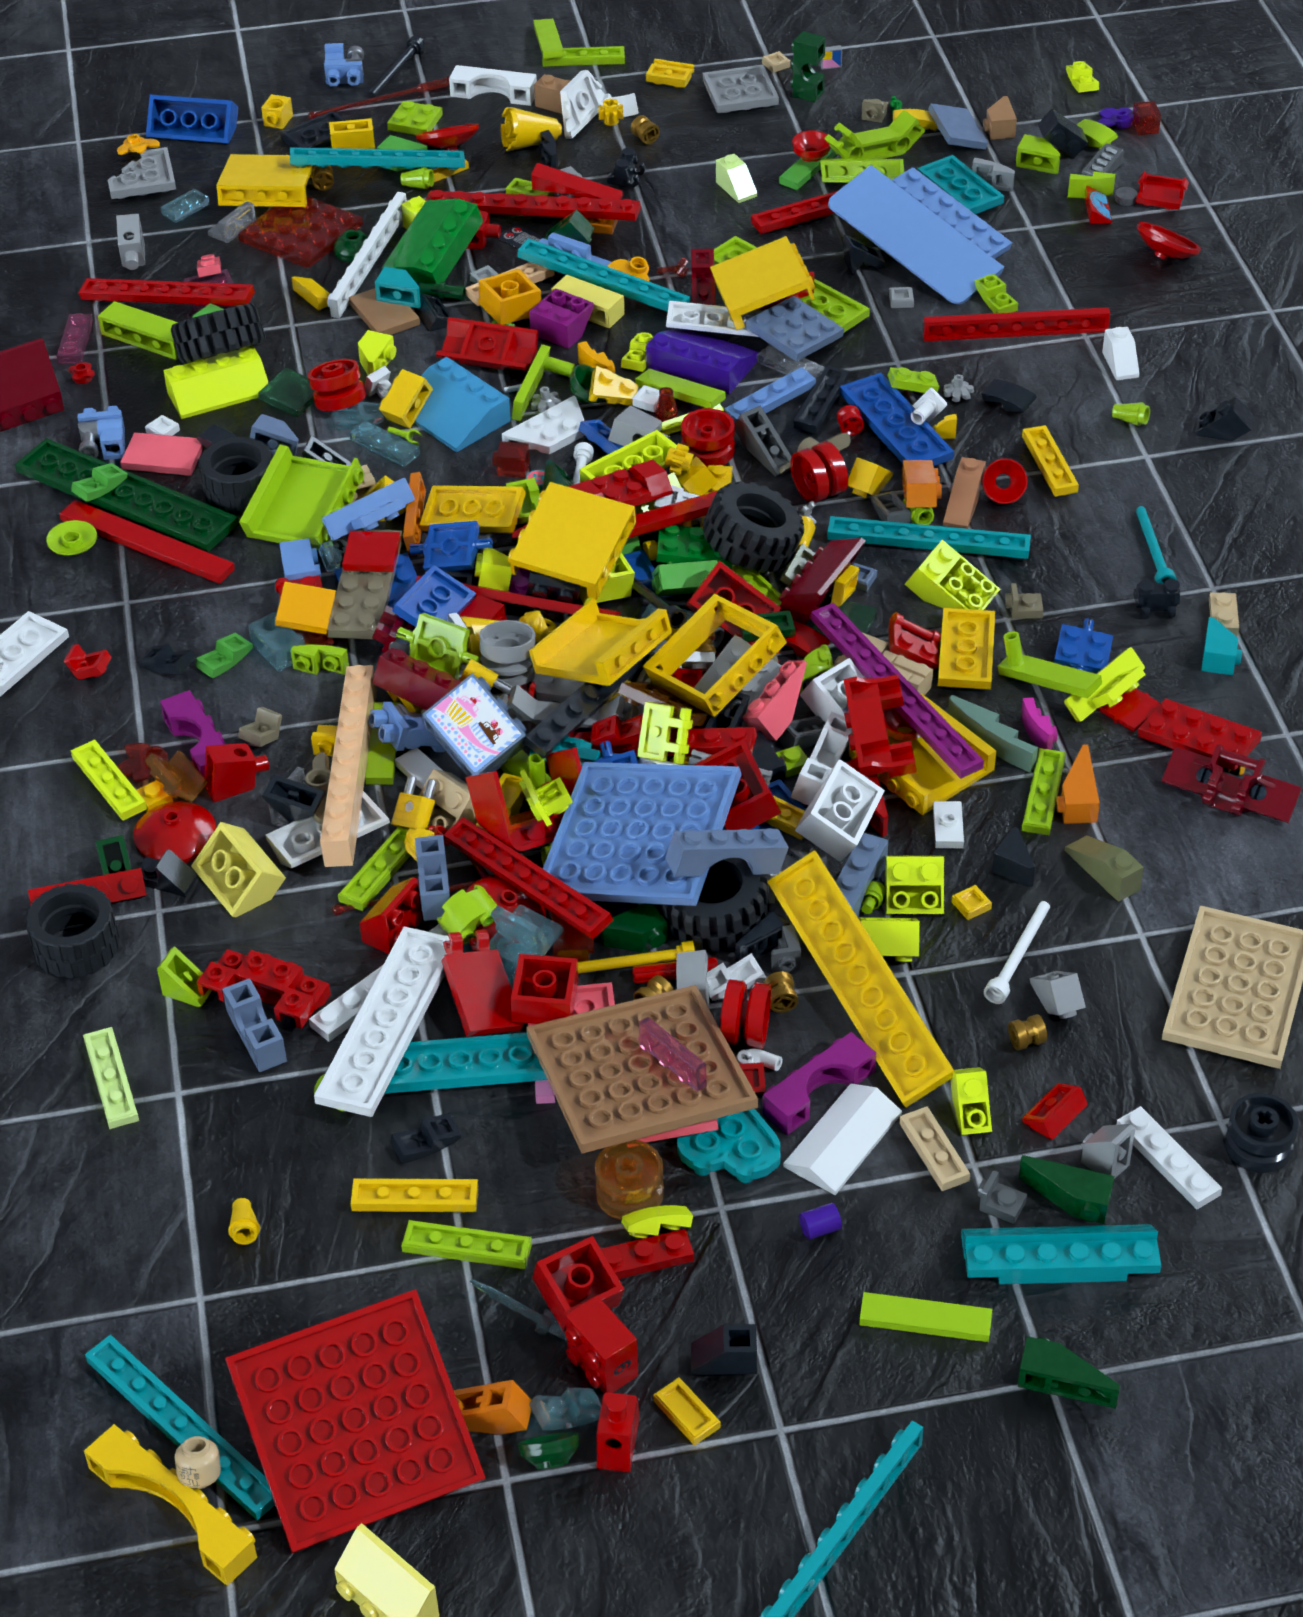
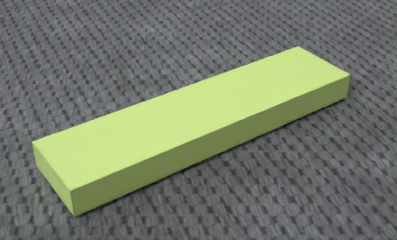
(111, 1078)

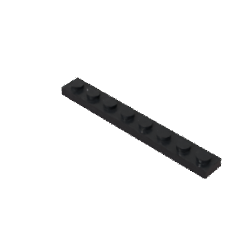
(577, 710)

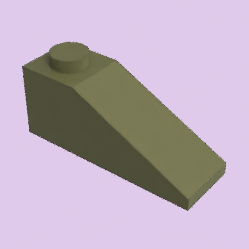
(1108, 865)

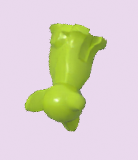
(817, 662)

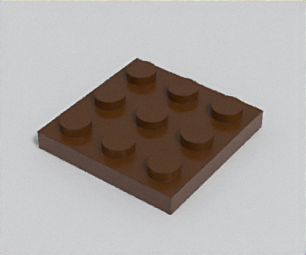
(642, 692)

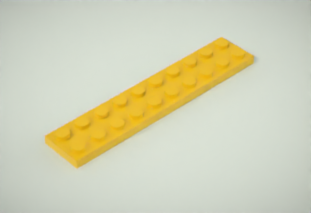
(861, 979)

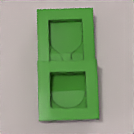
(102, 481)
(225, 656)

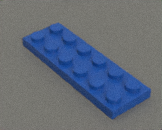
(890, 419)

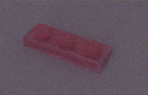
(75, 338)
(672, 1054)

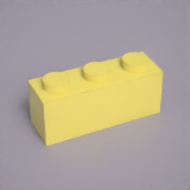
(607, 304)

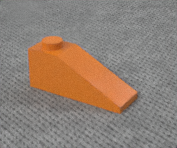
(1079, 792)
(494, 1408)

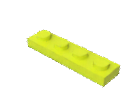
(108, 780)

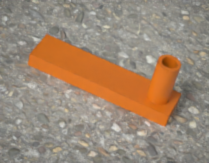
(414, 511)

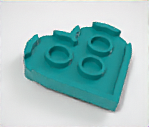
(740, 1145)

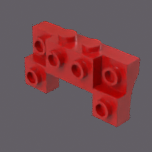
(866, 717)
(274, 979)

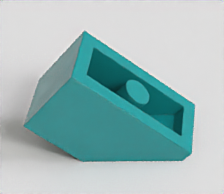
(397, 287)
(1220, 649)

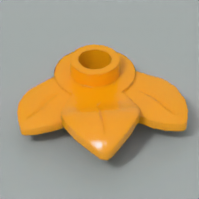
(137, 144)
(636, 267)

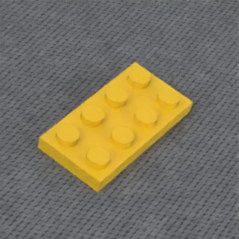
(491, 506)
(966, 648)

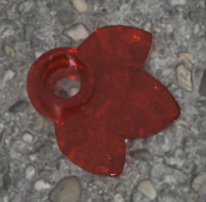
(136, 764)

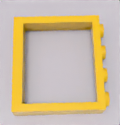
(692, 636)

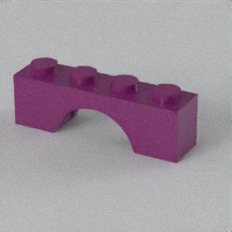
(186, 717)
(844, 1062)

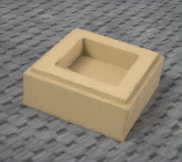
(776, 61)

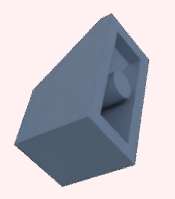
(274, 433)

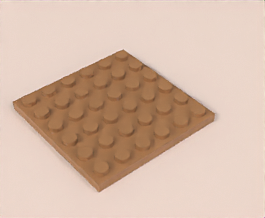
(621, 1092)

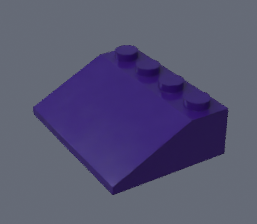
(699, 358)

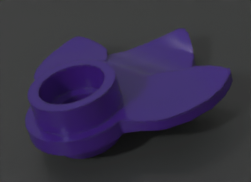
(1120, 118)

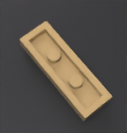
(934, 1148)

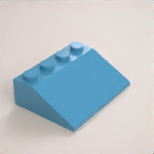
(460, 406)

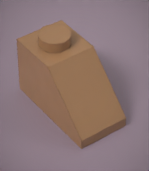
(1000, 120)

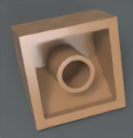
(547, 93)

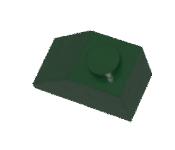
(574, 227)
(113, 855)
(636, 930)

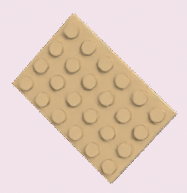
(1237, 987)

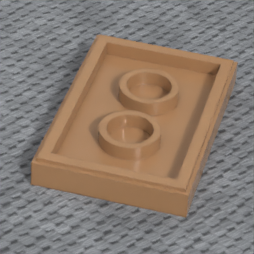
(383, 316)

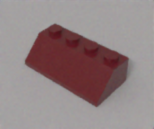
(818, 578)
(412, 679)

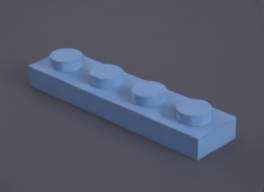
(774, 393)

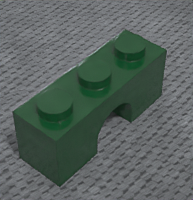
(806, 82)

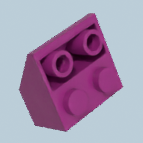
(561, 318)

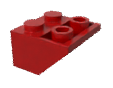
(395, 910)

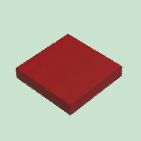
(371, 551)

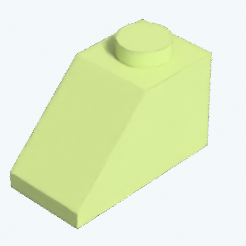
(735, 178)

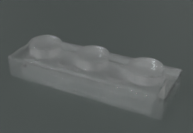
(784, 364)

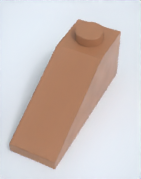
(964, 493)

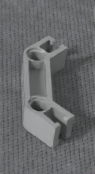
(532, 712)

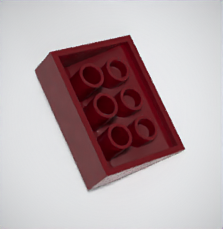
(27, 385)

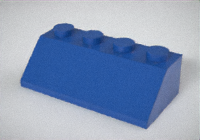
(191, 119)

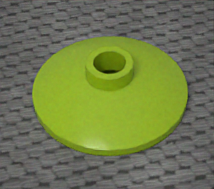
(71, 537)

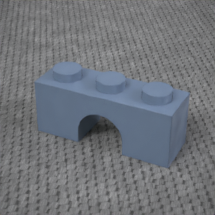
(432, 875)
(257, 1033)

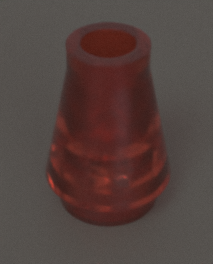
(666, 405)

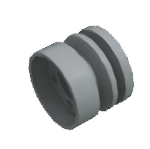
(506, 650)

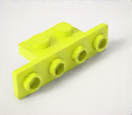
(1117, 677)
(547, 799)

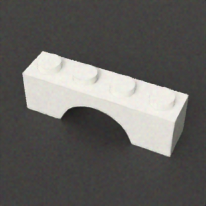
(471, 81)
(826, 753)

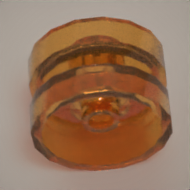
(628, 1178)

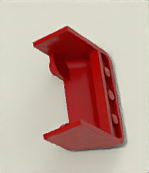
(520, 830)

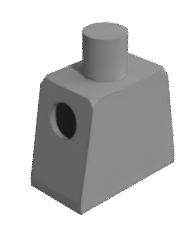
(131, 251)
(633, 425)

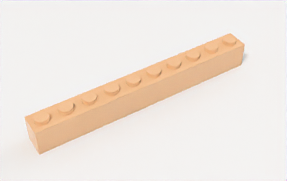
(348, 767)

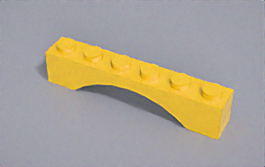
(125, 1464)

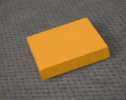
(305, 608)

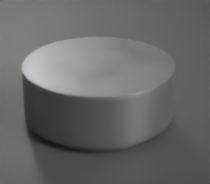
(1125, 196)

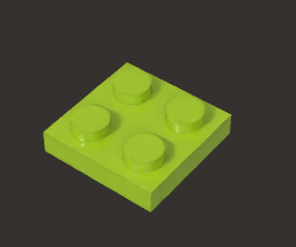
(414, 118)

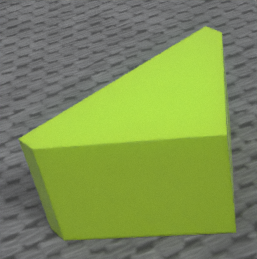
(179, 979)

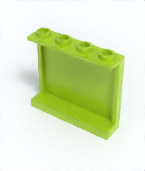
(297, 496)

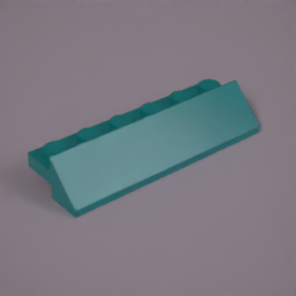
(1061, 1253)

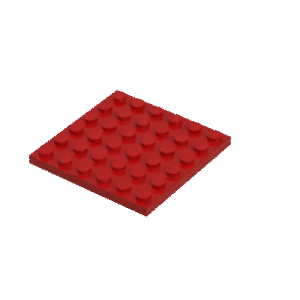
(354, 1420)

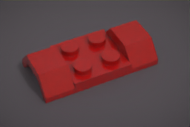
(489, 344)
(631, 486)

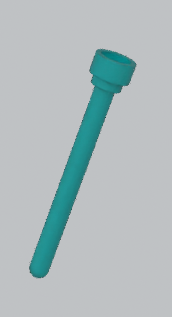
(1163, 573)

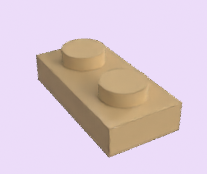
(1224, 609)

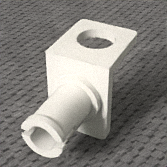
(927, 407)

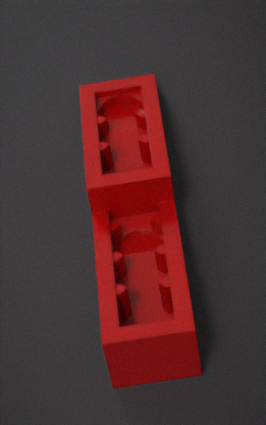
(557, 181)

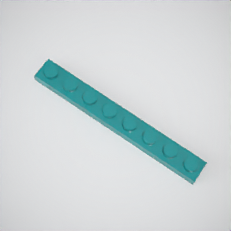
(377, 157)
(599, 275)
(929, 536)
(179, 1422)
(848, 1522)

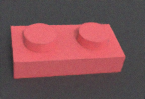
(208, 265)

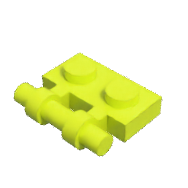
(656, 732)

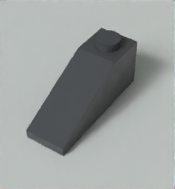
(762, 439)

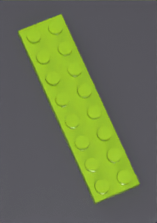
(827, 300)

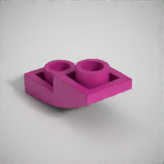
(1038, 726)

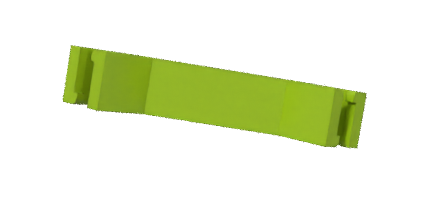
(879, 142)

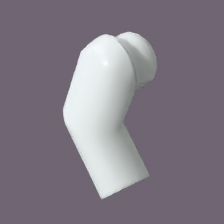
(758, 1056)

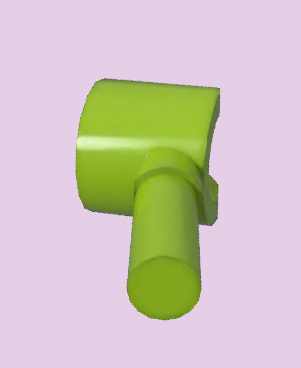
(405, 434)

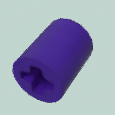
(820, 1221)

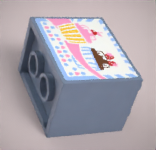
(475, 727)

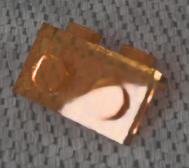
(177, 775)

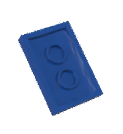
(435, 595)

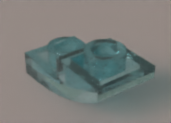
(570, 1410)

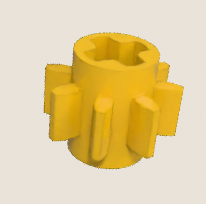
(610, 112)
(679, 459)

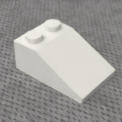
(828, 690)
(840, 811)

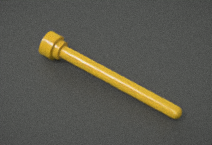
(634, 960)

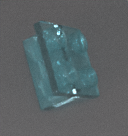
(522, 933)

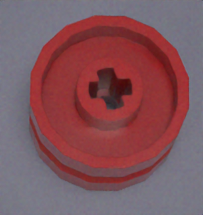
(336, 384)
(709, 436)
(819, 472)
(748, 1014)

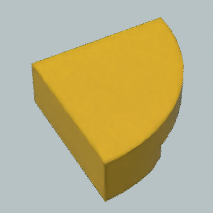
(947, 427)

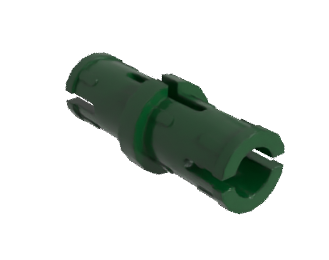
(457, 292)

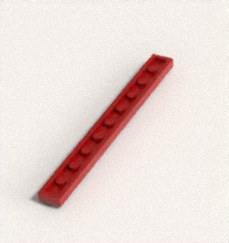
(545, 205)

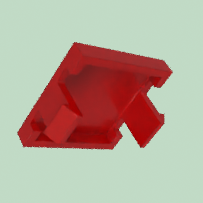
(1161, 191)

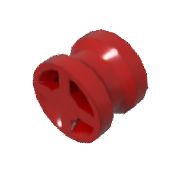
(849, 426)

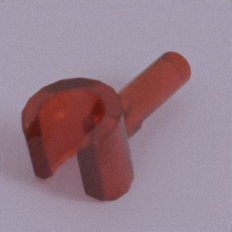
(678, 269)

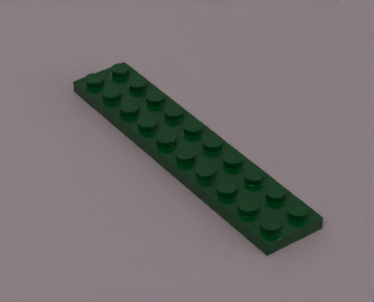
(133, 498)

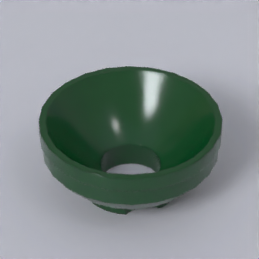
(349, 244)
(580, 383)
(550, 1449)

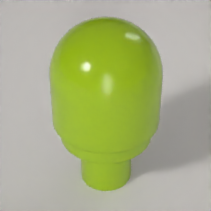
(873, 897)

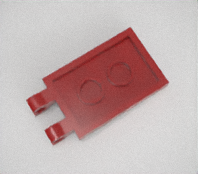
(479, 985)

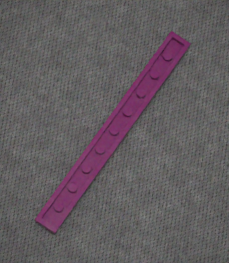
(916, 708)

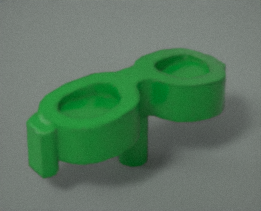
(895, 104)

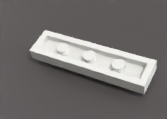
(1171, 1159)

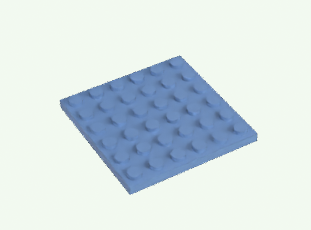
(623, 823)

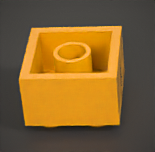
(508, 296)

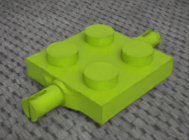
(439, 644)

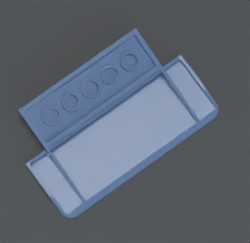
(923, 230)

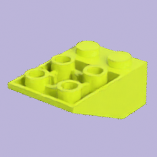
(951, 581)

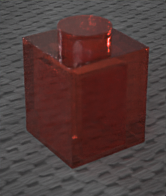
(1146, 118)
(512, 459)

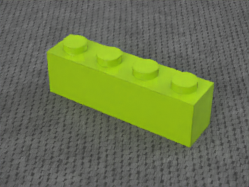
(138, 329)

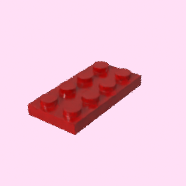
(1197, 731)

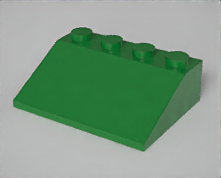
(436, 239)

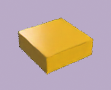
(971, 902)

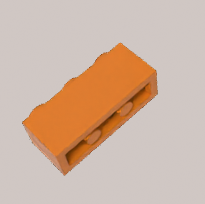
(921, 483)

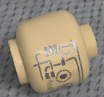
(197, 1462)

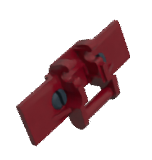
(1230, 793)

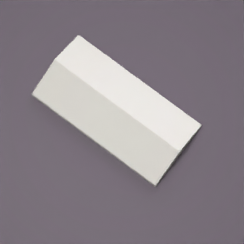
(705, 318)
(301, 838)
(843, 1137)

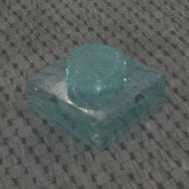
(330, 556)

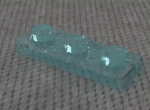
(384, 443)

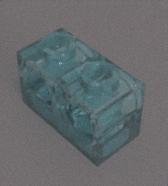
(274, 641)

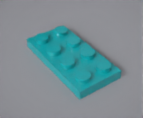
(962, 184)

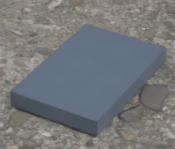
(958, 126)

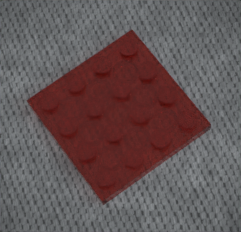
(300, 232)

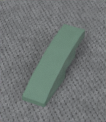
(997, 735)

